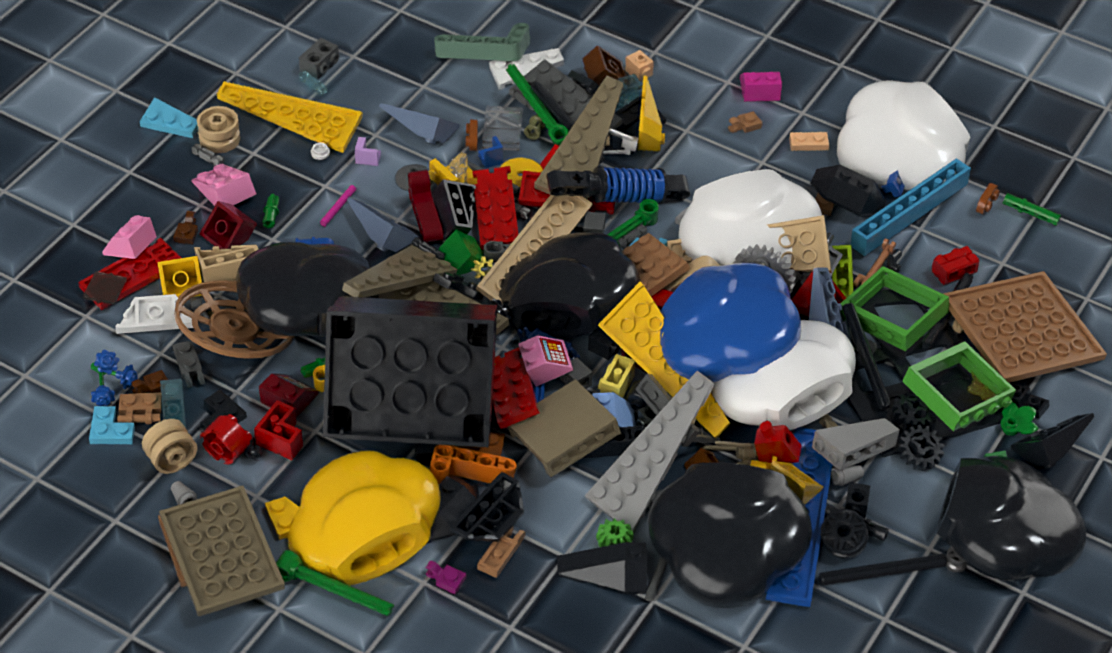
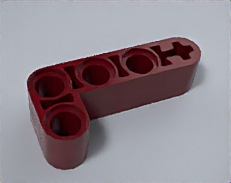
(424, 206)

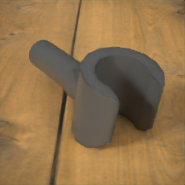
(195, 303)

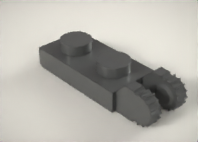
(188, 362)

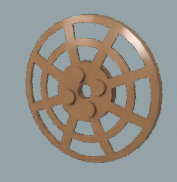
(225, 324)

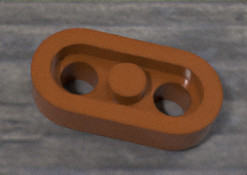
(472, 129)
(985, 201)

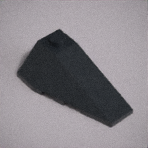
(1052, 442)

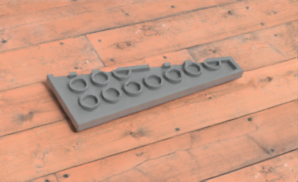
(637, 473)

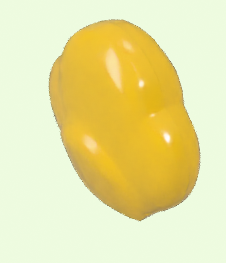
(364, 516)

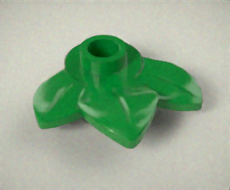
(1018, 420)

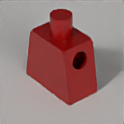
(776, 442)

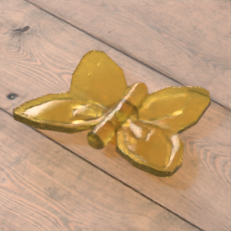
(980, 389)

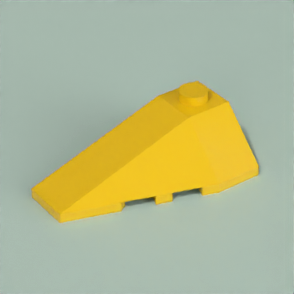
(650, 125)

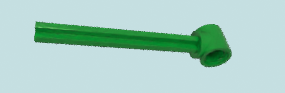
(555, 130)
(645, 215)
(292, 567)

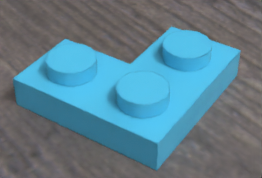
(106, 431)

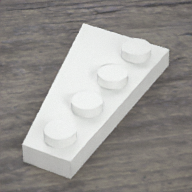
(524, 65)

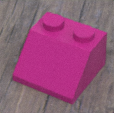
(761, 86)

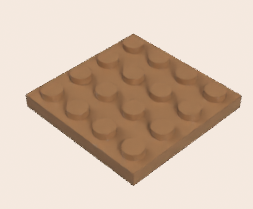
(655, 263)

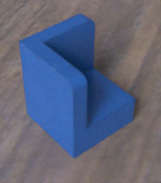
(492, 156)

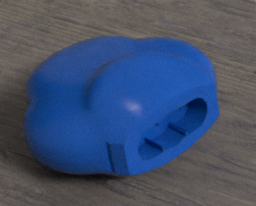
(728, 321)

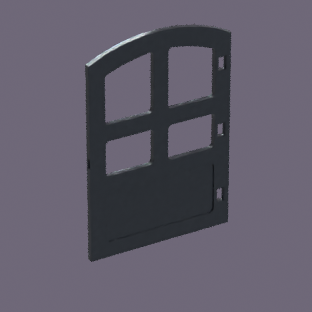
(950, 382)

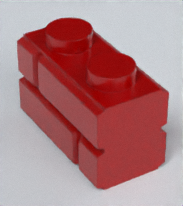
(954, 264)

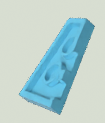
(168, 119)

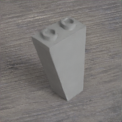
(855, 442)

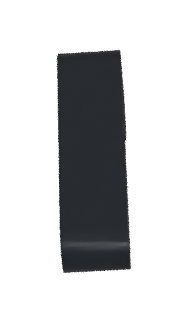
(618, 444)

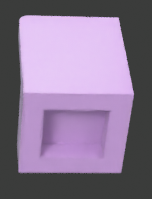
(364, 155)

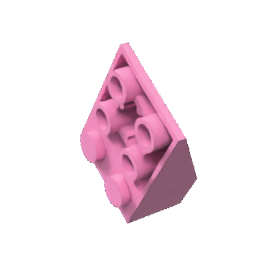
(225, 185)

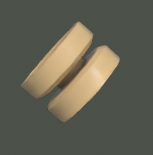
(218, 129)
(169, 446)

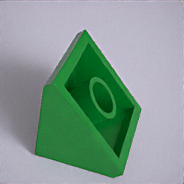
(461, 252)

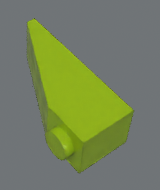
(844, 270)

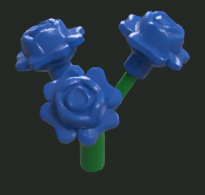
(107, 364)

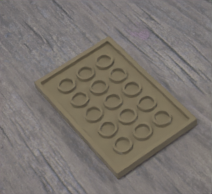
(221, 550)

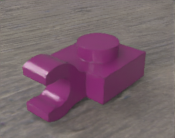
(447, 578)

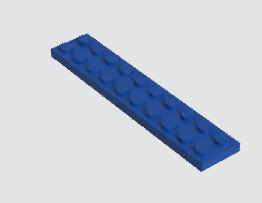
(798, 584)

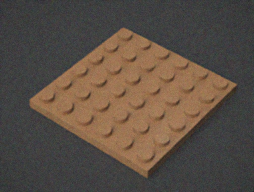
(1024, 327)

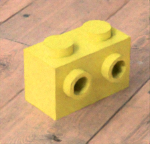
(618, 376)

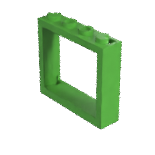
(905, 286)
(939, 404)

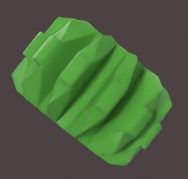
(614, 533)

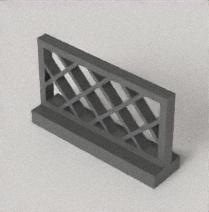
(657, 399)

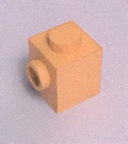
(639, 64)

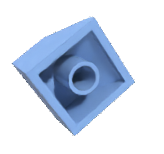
(617, 407)

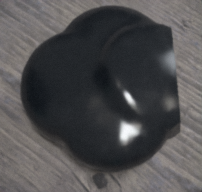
(568, 284)
(294, 285)
(1010, 520)
(729, 531)

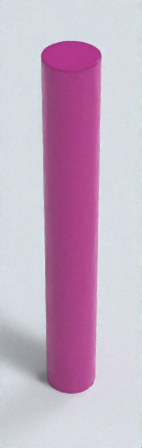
(338, 205)

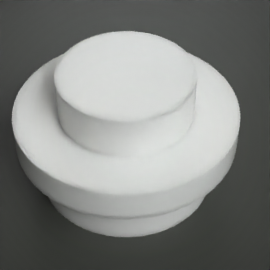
(320, 151)

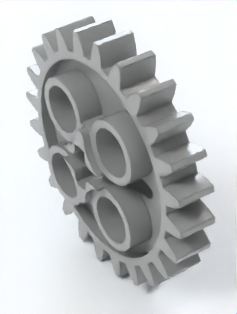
(770, 259)

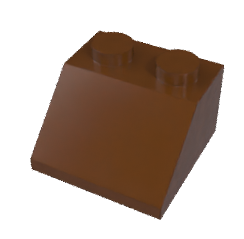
(600, 63)

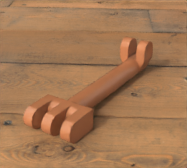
(887, 249)

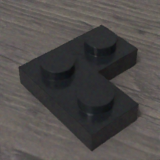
(631, 113)
(456, 282)
(222, 405)

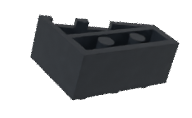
(454, 206)

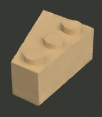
(222, 263)

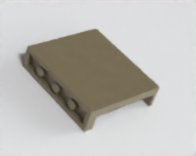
(566, 428)

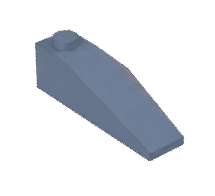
(423, 125)
(381, 228)
(823, 303)

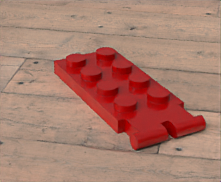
(533, 197)
(495, 206)
(138, 271)
(513, 390)

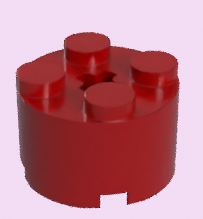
(225, 439)

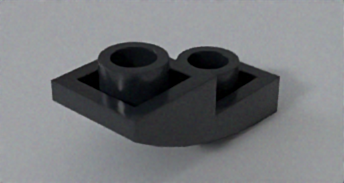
(1024, 398)

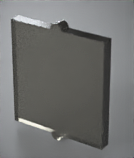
(104, 288)

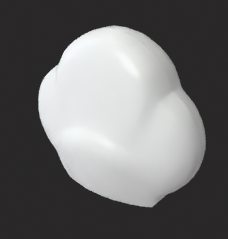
(902, 130)
(736, 214)
(796, 386)

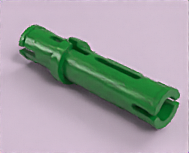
(1023, 205)

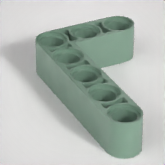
(485, 47)

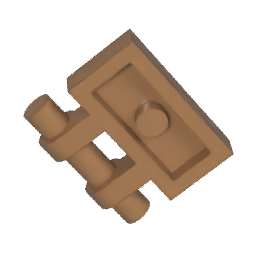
(140, 408)

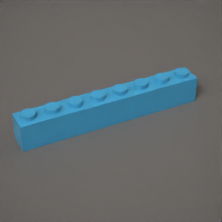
(910, 207)

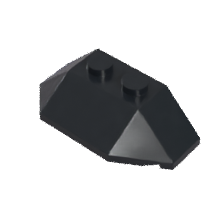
(848, 190)
(456, 497)
(492, 511)

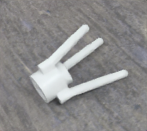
(628, 142)

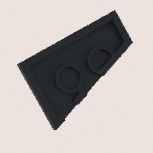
(584, 82)

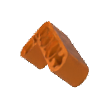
(469, 464)

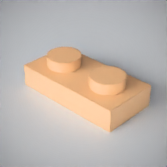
(809, 141)

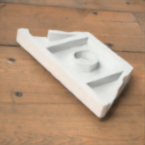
(151, 314)

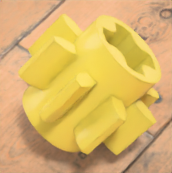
(482, 263)

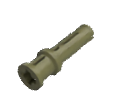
(537, 127)

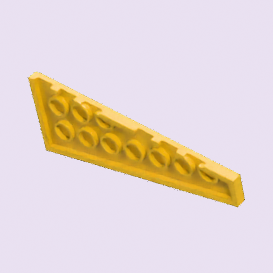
(305, 117)
(636, 329)

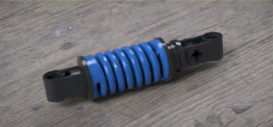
(619, 184)

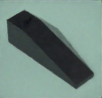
(613, 566)

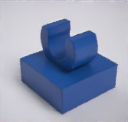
(893, 186)

